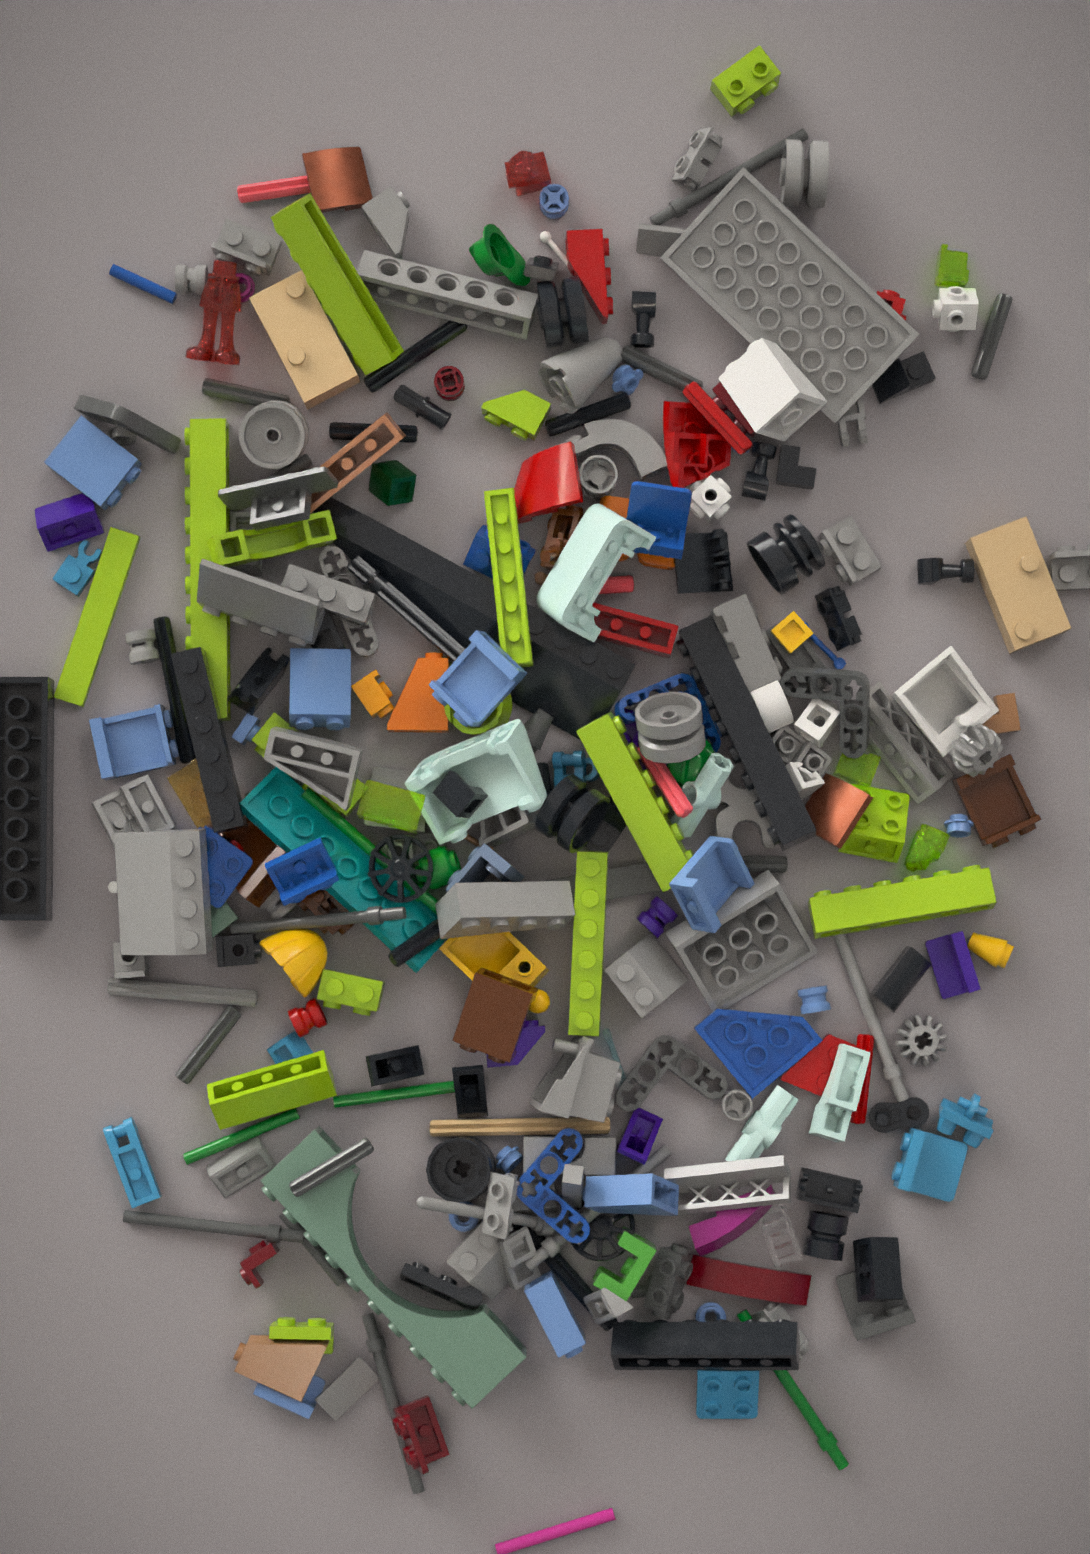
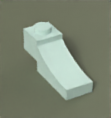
(840, 1094)

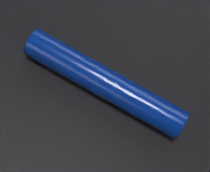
(143, 283)

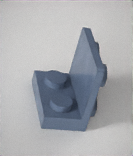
(482, 863)

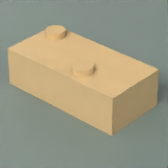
(304, 339)
(1017, 585)

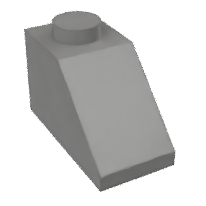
(389, 219)

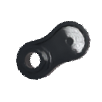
(890, 1116)

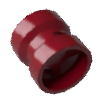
(451, 388)

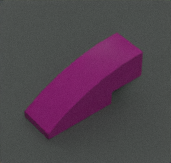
(726, 1226)

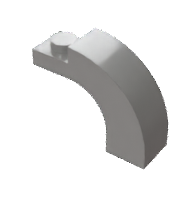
(626, 438)

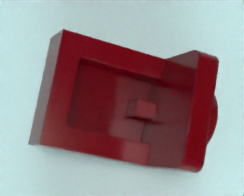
(259, 1254)

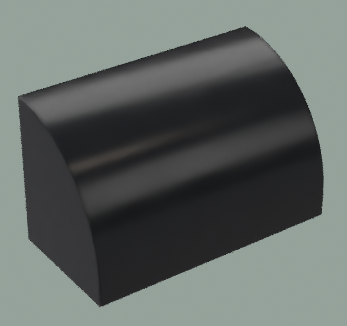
(900, 978)

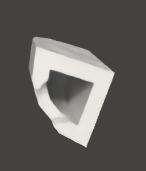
(804, 780)

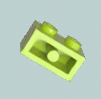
(746, 81)
(351, 990)

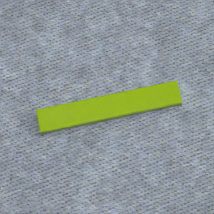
(508, 575)
(97, 617)

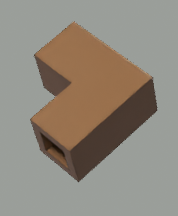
(1007, 717)

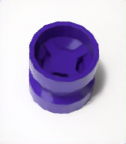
(663, 913)

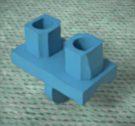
(967, 1115)

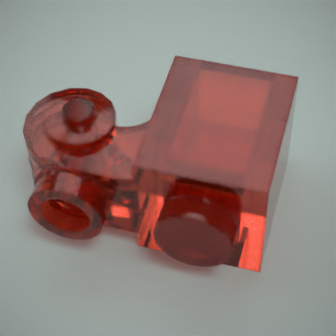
(527, 172)

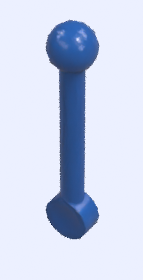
(838, 663)

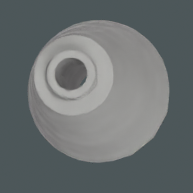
(579, 372)

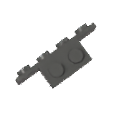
(279, 498)

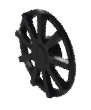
(400, 868)
(602, 1229)

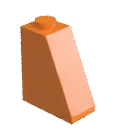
(416, 706)

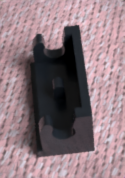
(258, 682)
(829, 1190)
(877, 1269)

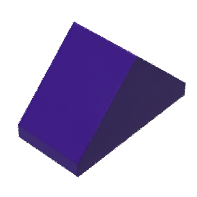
(639, 1135)

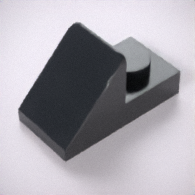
(903, 377)
(608, 831)
(394, 1065)
(470, 1091)

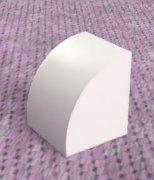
(772, 706)

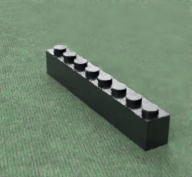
(747, 734)

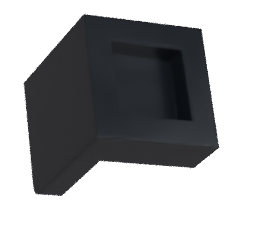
(328, 636)
(459, 796)

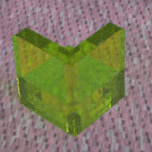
(951, 268)
(858, 770)

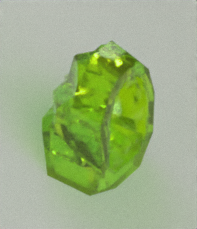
(925, 847)

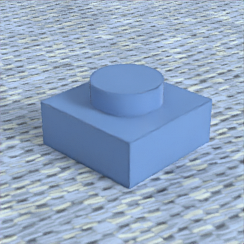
(247, 729)

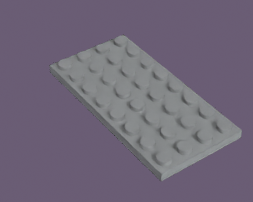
(789, 288)

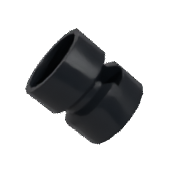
(825, 1235)

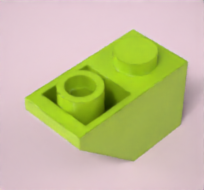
(519, 411)

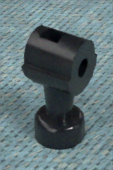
(644, 308)
(756, 482)
(932, 570)

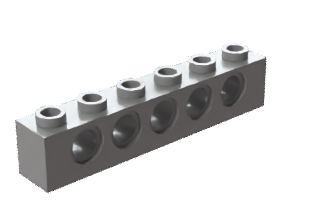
(448, 295)

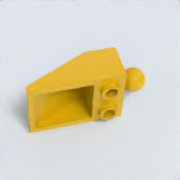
(499, 954)

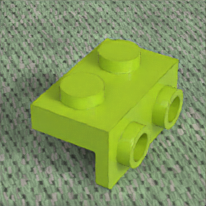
(312, 1330)

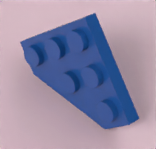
(757, 1044)

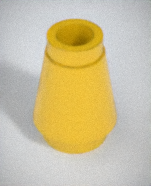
(990, 949)

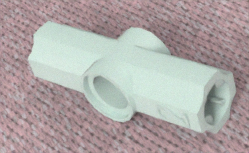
(704, 792)
(763, 1126)

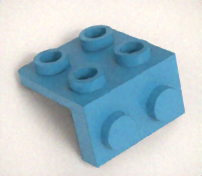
(929, 1164)
(727, 1394)

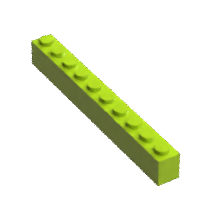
(208, 517)

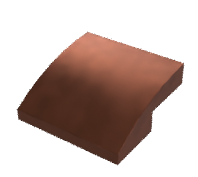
(337, 178)
(836, 809)

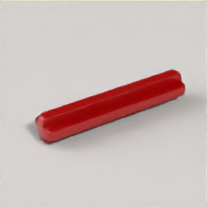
(717, 418)
(866, 1043)

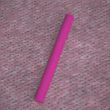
(555, 1531)

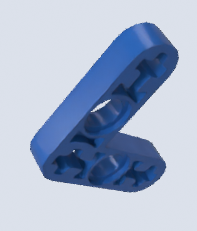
(670, 683)
(545, 1193)

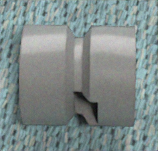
(598, 477)

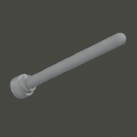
(534, 1221)

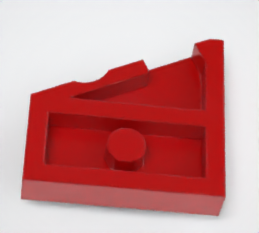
(815, 1067)

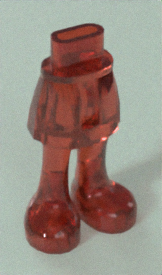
(224, 297)

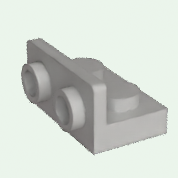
(246, 247)
(849, 550)
(1070, 568)

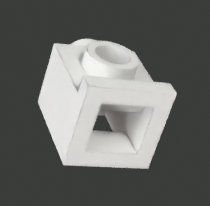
(817, 709)

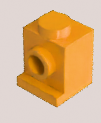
(374, 695)

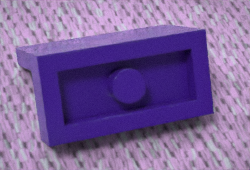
(68, 521)
(952, 965)

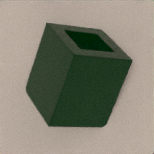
(392, 482)

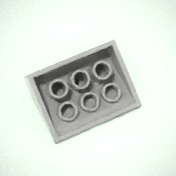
(259, 603)
(163, 892)
(750, 949)

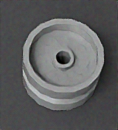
(804, 173)
(256, 433)
(670, 727)

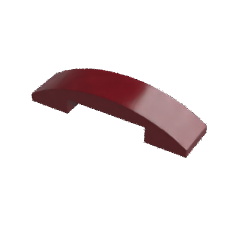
(749, 1280)

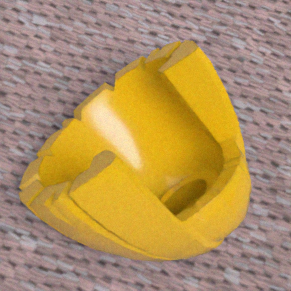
(300, 954)

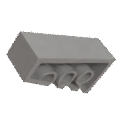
(504, 907)

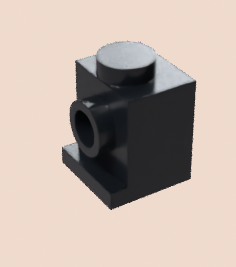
(225, 951)

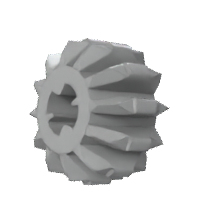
(976, 750)
(924, 1050)

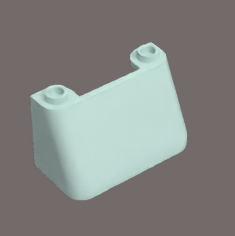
(586, 566)
(495, 761)

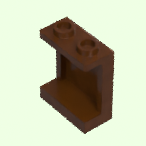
(997, 803)
(256, 883)
(494, 1015)

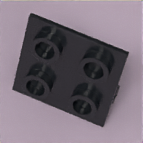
(704, 563)

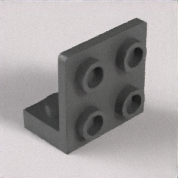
(871, 1317)

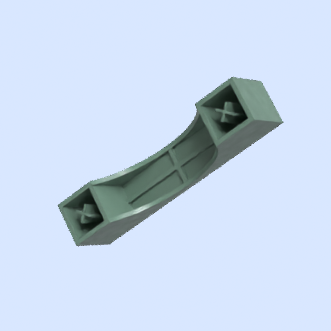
(463, 1346)

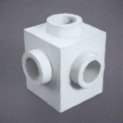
(956, 308)
(708, 509)

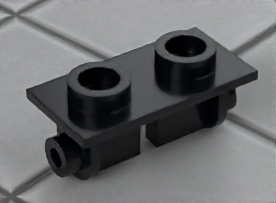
(841, 630)

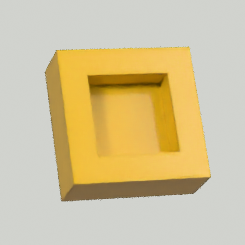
(791, 632)

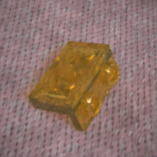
(190, 791)

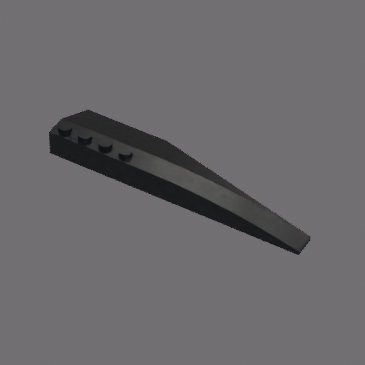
(570, 674)

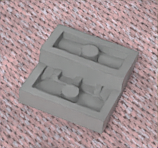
(132, 809)

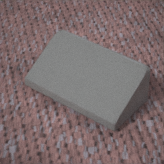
(656, 239)
(240, 1166)
(605, 1305)
(347, 1388)

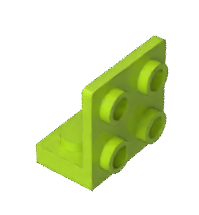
(881, 827)

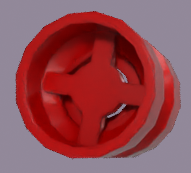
(305, 1018)

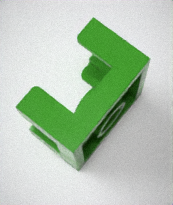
(632, 1268)

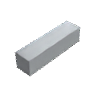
(573, 1185)

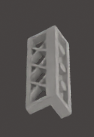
(896, 748)
(734, 1176)

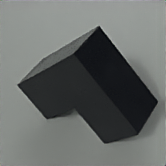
(790, 473)

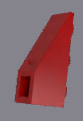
(586, 259)

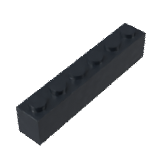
(209, 740)
(705, 1345)

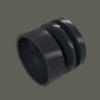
(791, 550)
(446, 1159)

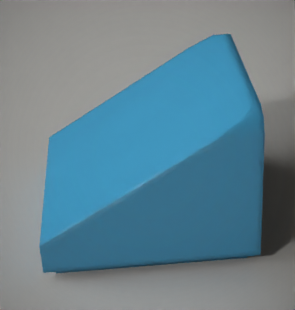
(289, 1048)

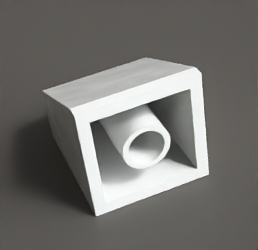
(771, 390)

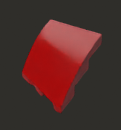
(691, 444)
(547, 482)

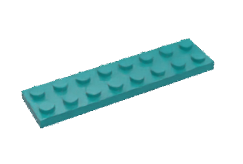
(292, 822)

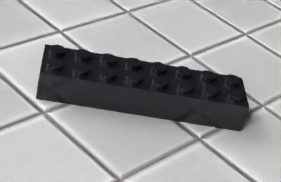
(26, 798)

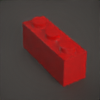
(635, 631)

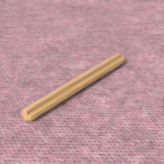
(515, 1126)

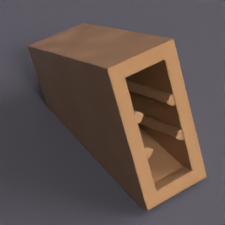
(280, 1363)

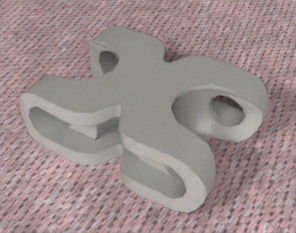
(739, 809)

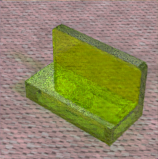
(391, 806)

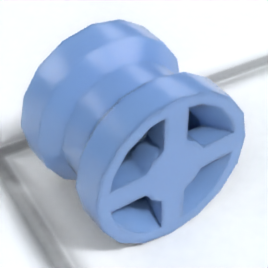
(554, 195)
(814, 999)

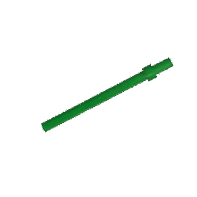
(360, 840)
(826, 1439)

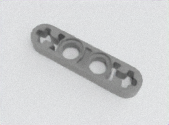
(328, 570)

